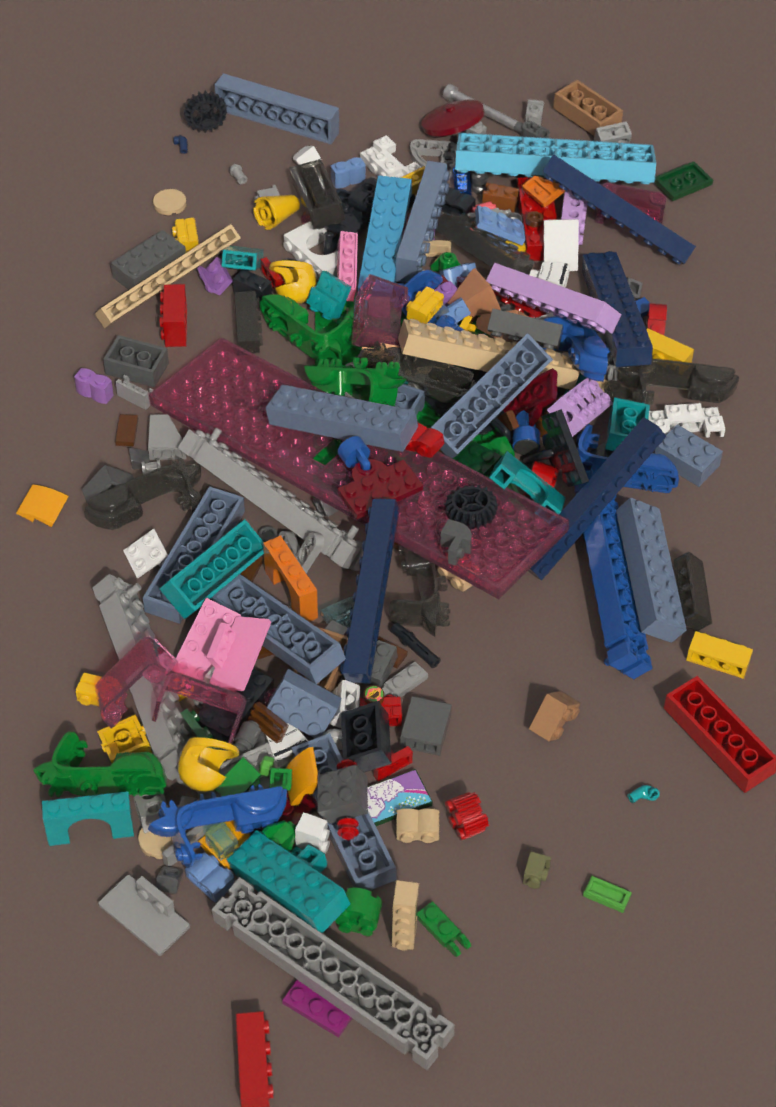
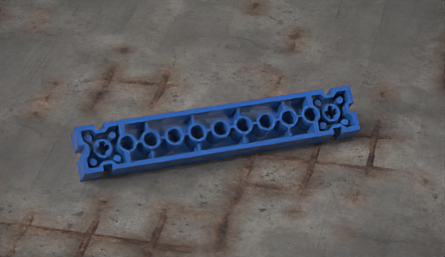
(614, 593)

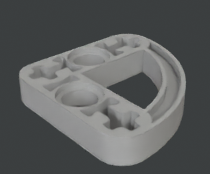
(417, 148)

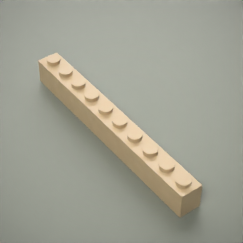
(168, 275)

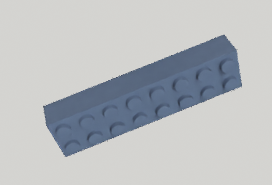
(279, 108)
(422, 221)
(491, 395)
(342, 417)
(211, 521)
(650, 570)
(289, 634)
(365, 855)

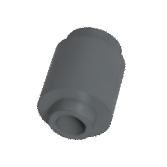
(247, 736)

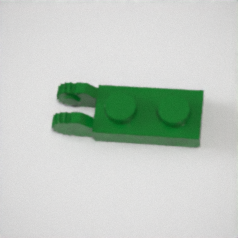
(442, 928)

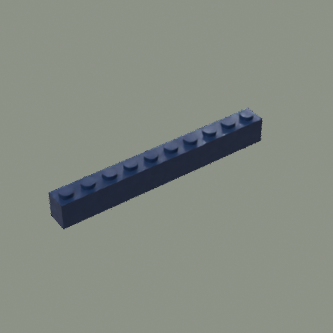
(619, 209)
(602, 489)
(370, 591)

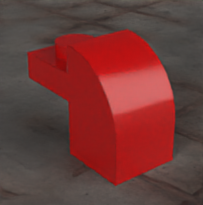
(657, 317)

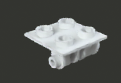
(146, 553)

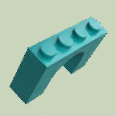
(513, 471)
(111, 808)

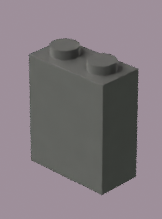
(426, 725)

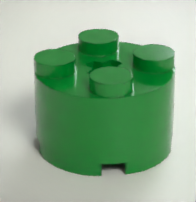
(361, 914)

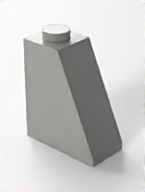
(164, 439)

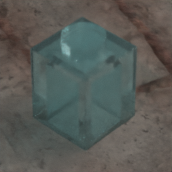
(221, 840)

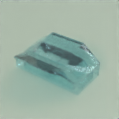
(339, 612)

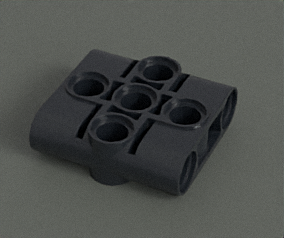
(363, 197)

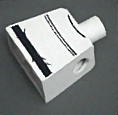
(553, 272)
(283, 750)

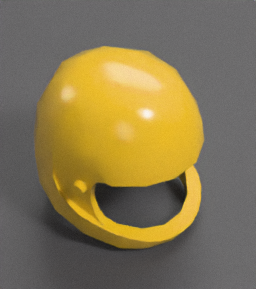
(297, 280)
(201, 765)

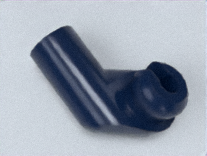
(182, 141)

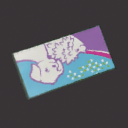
(397, 793)

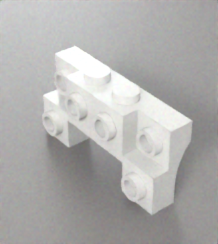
(381, 161)
(690, 417)

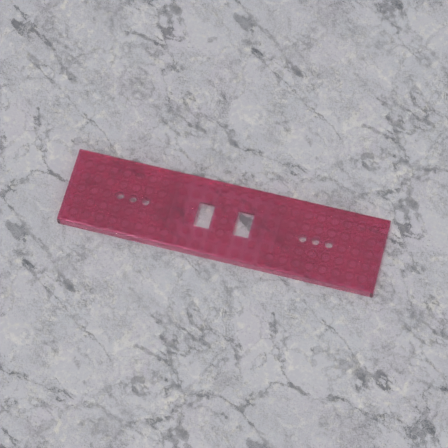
(208, 396)

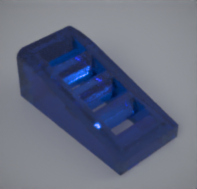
(461, 181)

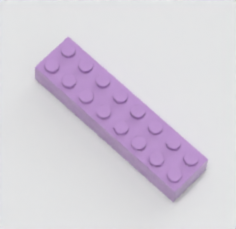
(553, 298)

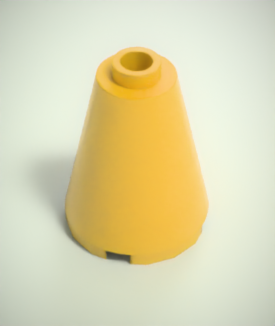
(275, 209)

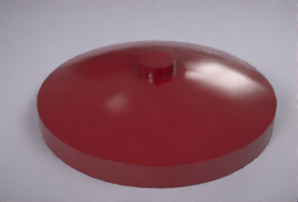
(453, 117)

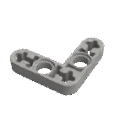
(309, 550)

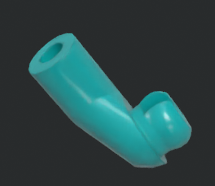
(644, 792)

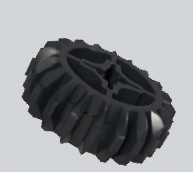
(205, 117)
(475, 505)

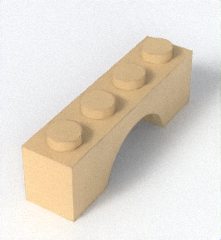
(404, 915)

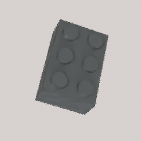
(137, 360)

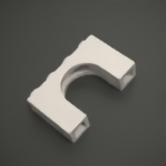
(301, 240)

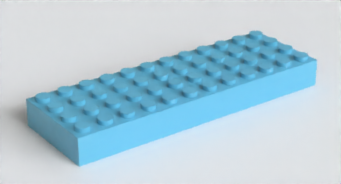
(531, 154)

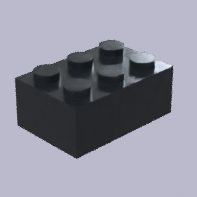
(366, 736)

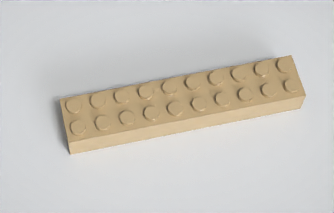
(472, 350)

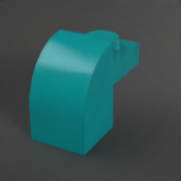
(312, 857)

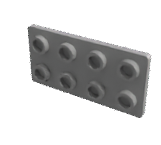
(145, 913)

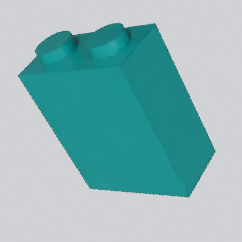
(242, 257)

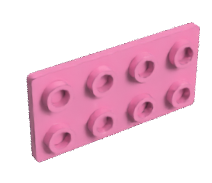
(196, 646)
(236, 651)

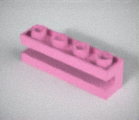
(347, 260)

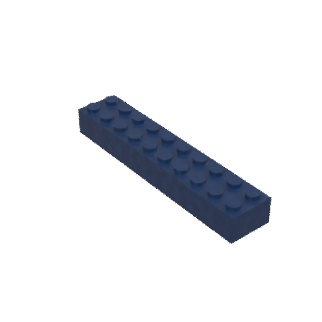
(607, 282)

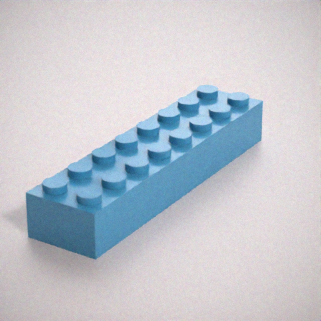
(386, 228)

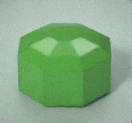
(266, 765)

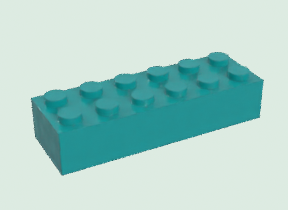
(213, 569)
(289, 881)

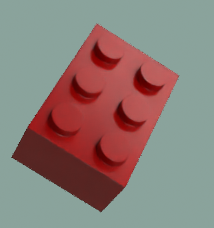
(174, 315)

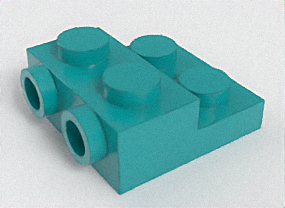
(329, 296)

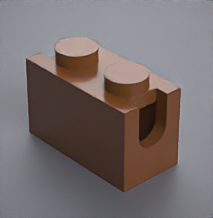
(501, 196)

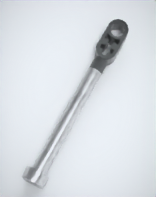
(527, 129)

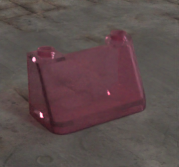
(647, 201)
(378, 312)
(145, 659)

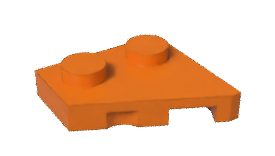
(542, 190)

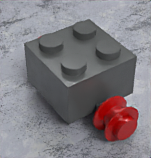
(343, 796)

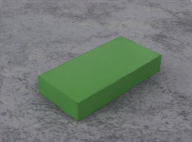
(607, 894)

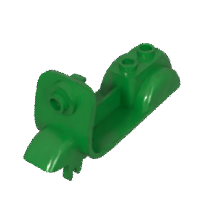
(291, 321)
(339, 378)
(132, 772)

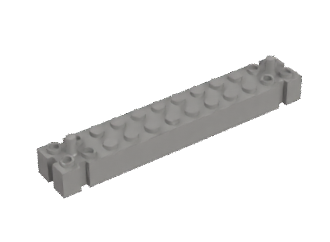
(271, 497)
(127, 626)
(334, 973)

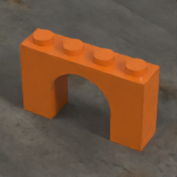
(283, 565)

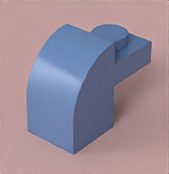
(457, 310)

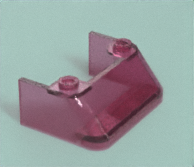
(203, 692)

